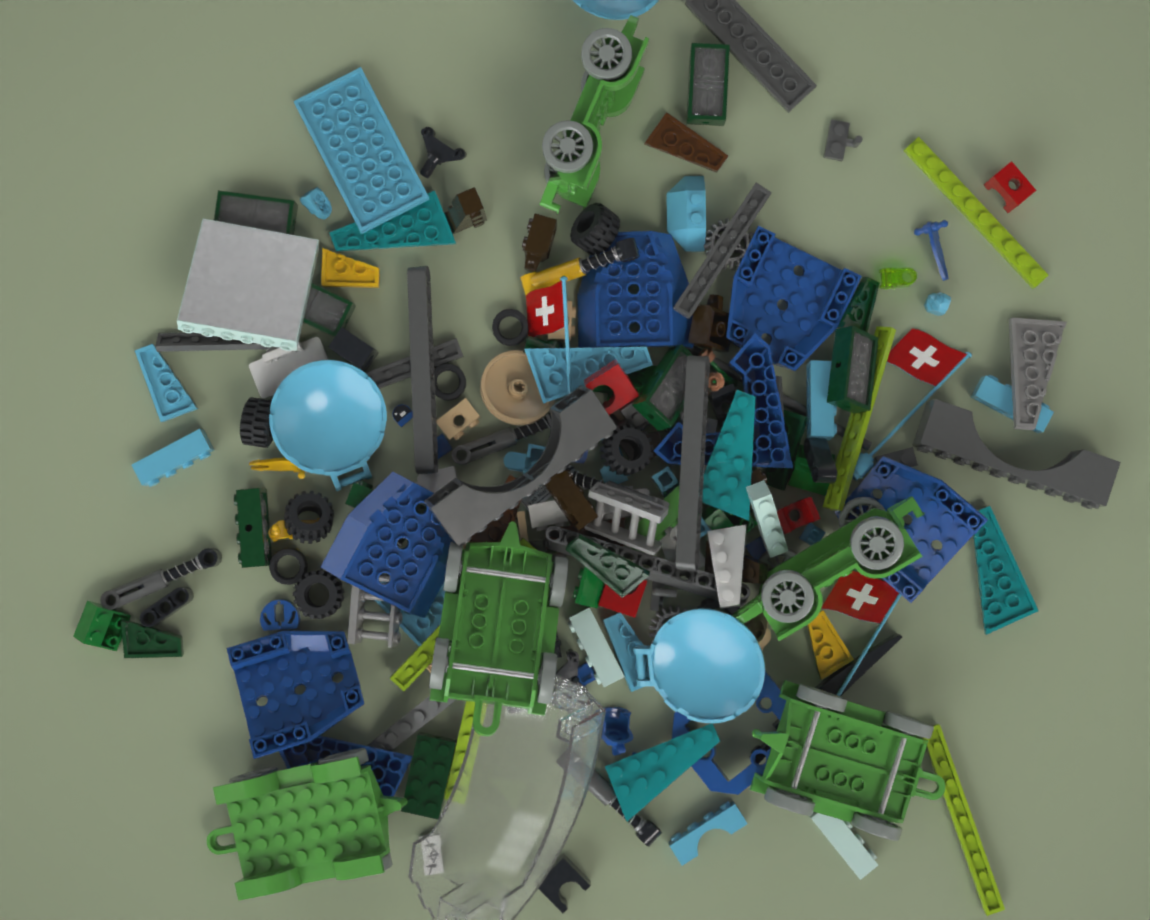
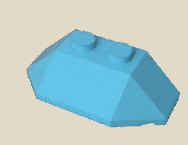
(687, 213)

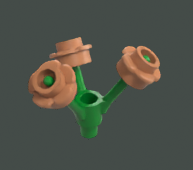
(720, 378)

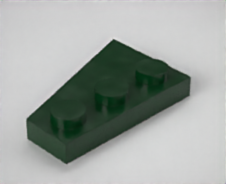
(861, 305)
(149, 642)

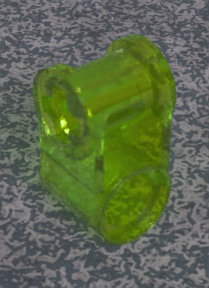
(892, 278)

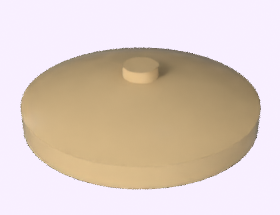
(511, 390)

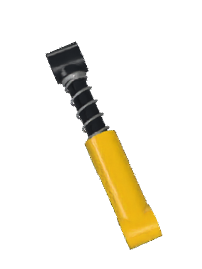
(624, 251)

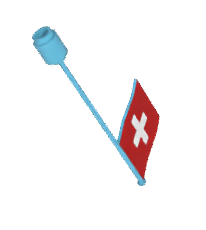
(549, 314)
(924, 360)
(864, 600)

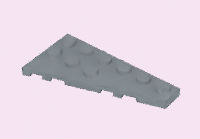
(1032, 361)

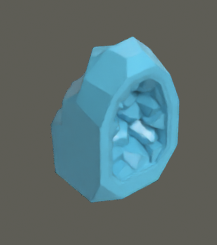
(317, 203)
(937, 303)

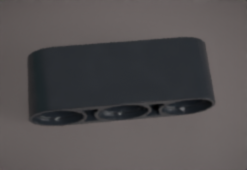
(820, 460)
(158, 610)

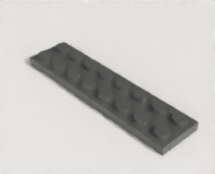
(754, 50)

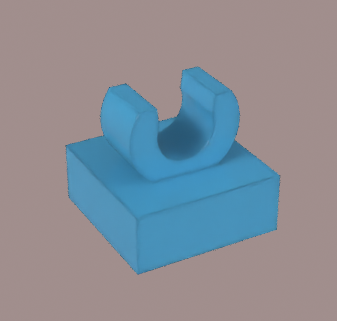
(811, 534)

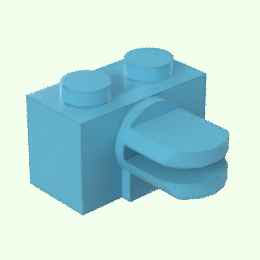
(521, 461)

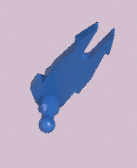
(932, 229)

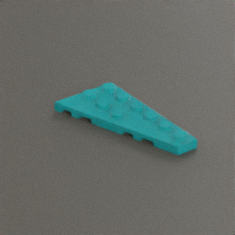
(414, 228)
(731, 460)
(1001, 584)
(651, 771)

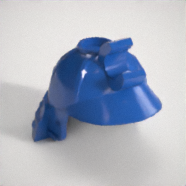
(616, 729)

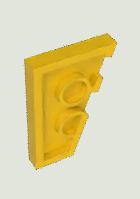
(347, 272)
(827, 646)

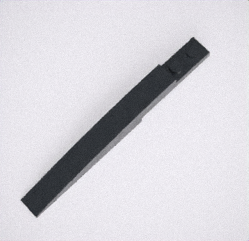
(834, 682)

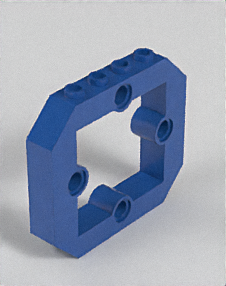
(706, 766)

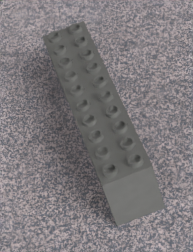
(575, 427)
(952, 435)

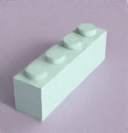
(767, 518)
(596, 647)
(846, 843)

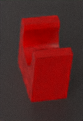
(1000, 183)
(616, 378)
(806, 511)
(627, 605)

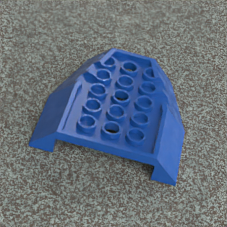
(813, 300)
(609, 308)
(945, 519)
(369, 547)
(275, 668)

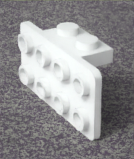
(278, 364)

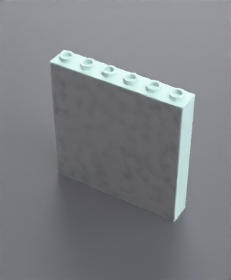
(248, 285)

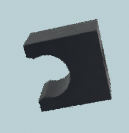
(353, 349)
(720, 397)
(562, 871)

